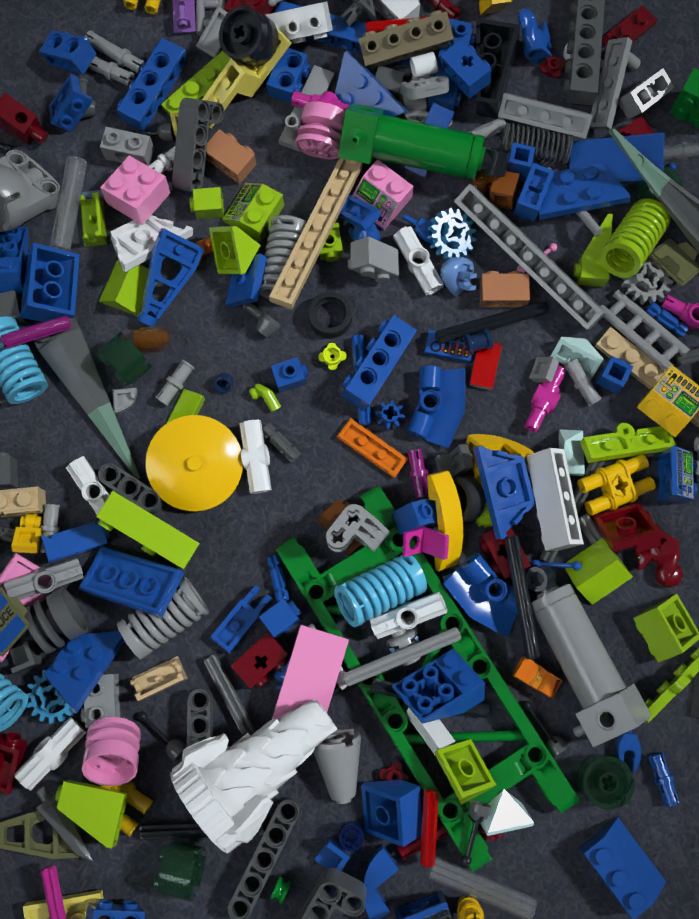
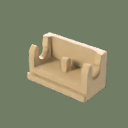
(158, 678)

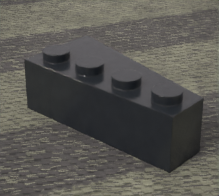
(497, 45)

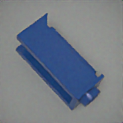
(75, 541)

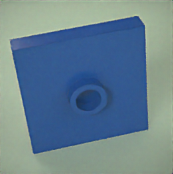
(246, 287)

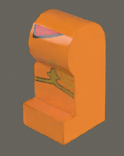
(536, 677)

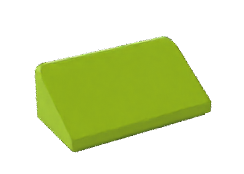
(188, 404)

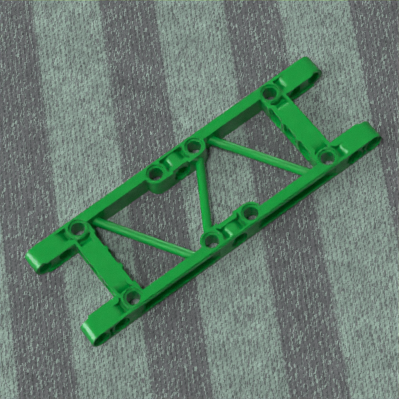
(504, 773)

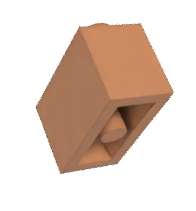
(230, 156)
(504, 290)

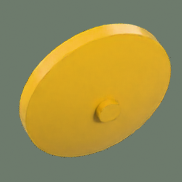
(194, 463)

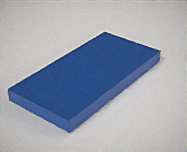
(613, 158)
(131, 581)

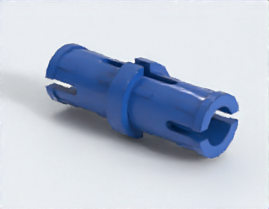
(663, 779)

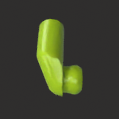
(267, 394)

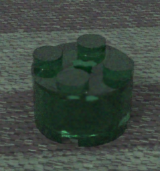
(124, 358)
(620, 785)
(180, 870)

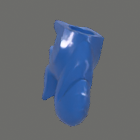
(535, 37)

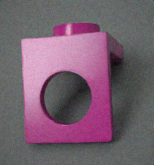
(428, 541)

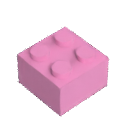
(135, 190)

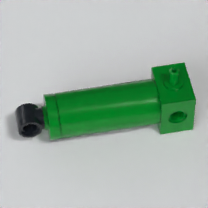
(419, 145)

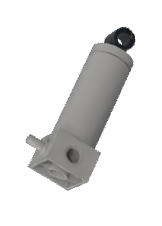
(605, 699)

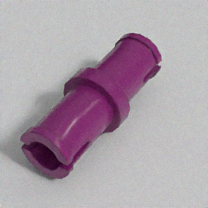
(418, 473)

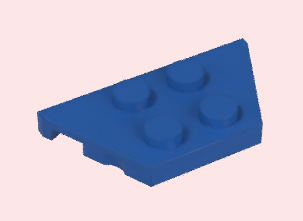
(360, 87)
(582, 190)
(505, 487)
(82, 665)

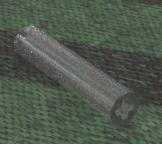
(68, 203)
(482, 889)

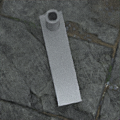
(610, 81)
(317, 83)
(545, 115)

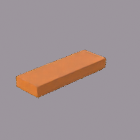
(372, 448)

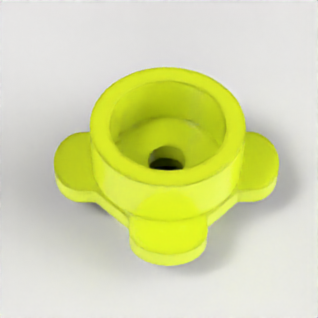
(332, 349)

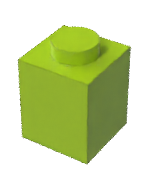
(207, 203)

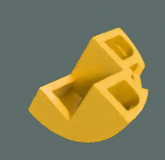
(495, 443)

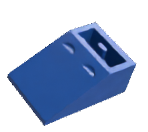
(13, 259)
(441, 688)

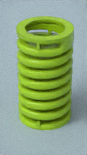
(635, 238)

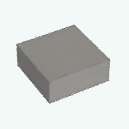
(544, 369)

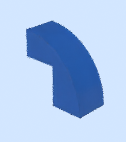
(378, 870)

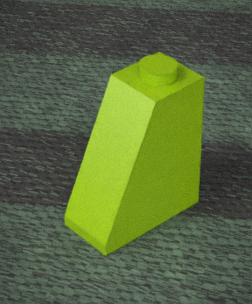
(94, 809)

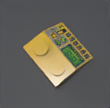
(671, 401)

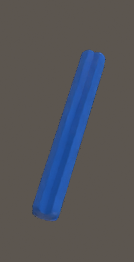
(358, 350)

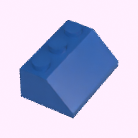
(49, 283)
(623, 868)

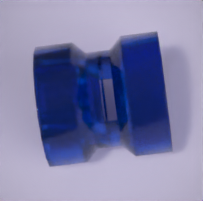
(351, 831)

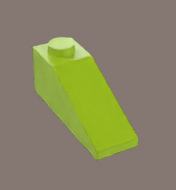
(589, 268)

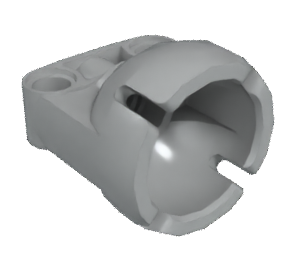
(24, 190)

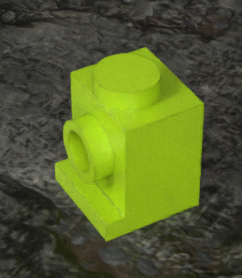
(332, 251)

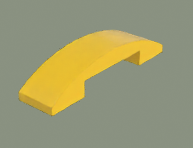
(449, 515)

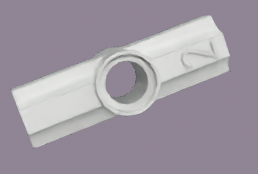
(411, 249)
(255, 456)
(85, 479)
(423, 609)
(50, 753)

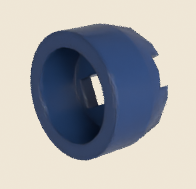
(219, 381)

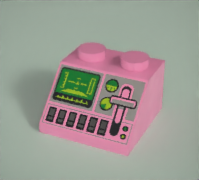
(385, 191)

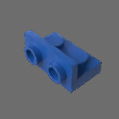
(69, 104)

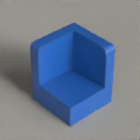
(332, 855)

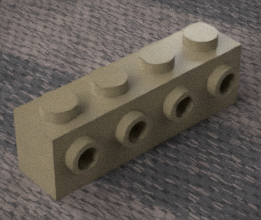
(407, 40)

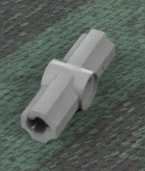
(60, 574)

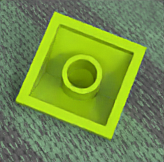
(232, 249)
(126, 289)
(599, 573)
(465, 770)

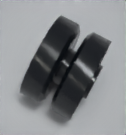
(248, 36)

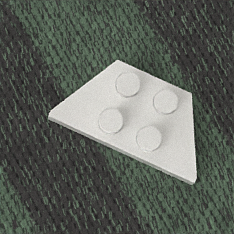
(135, 241)

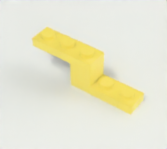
(243, 78)

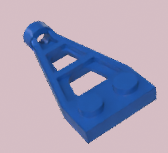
(179, 250)

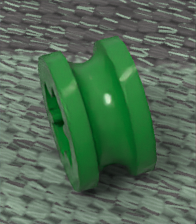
(280, 890)

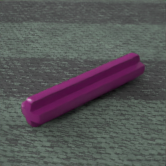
(35, 332)

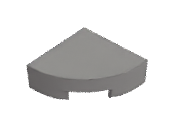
(123, 399)

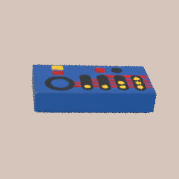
(451, 350)

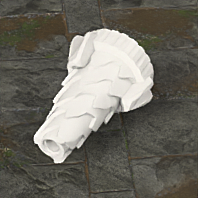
(234, 785)

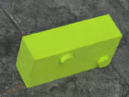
(146, 529)

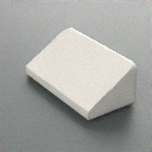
(432, 732)

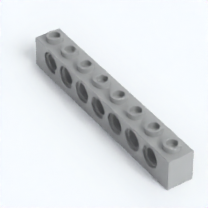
(530, 257)

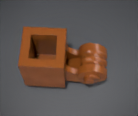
(502, 189)

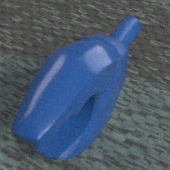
(421, 227)
(630, 742)

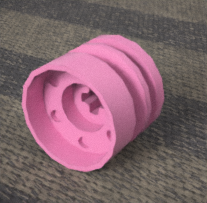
(320, 130)
(111, 751)

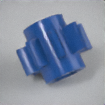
(383, 414)

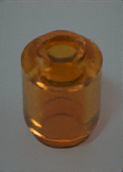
(151, 338)

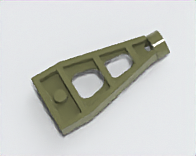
(56, 850)

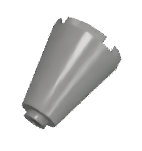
(339, 763)

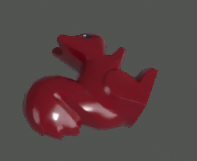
(667, 557)

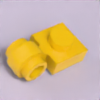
(28, 535)

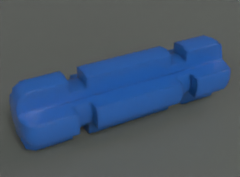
(667, 319)
(278, 578)

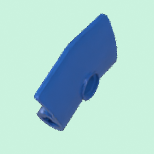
(439, 422)
(470, 588)

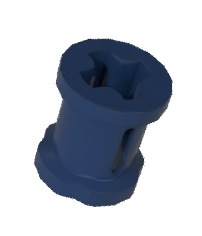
(478, 341)

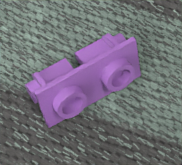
(184, 16)

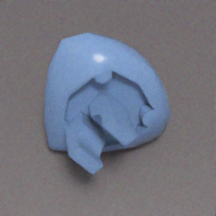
(457, 275)

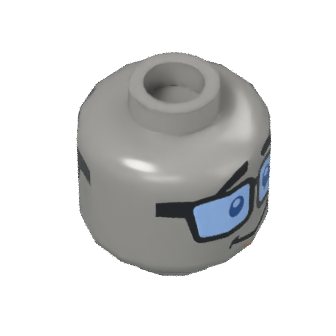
(402, 640)

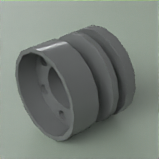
(58, 618)

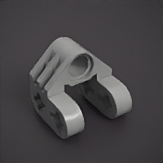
(414, 95)
(367, 531)

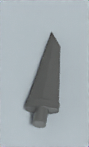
(61, 823)

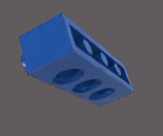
(141, 114)
(400, 335)

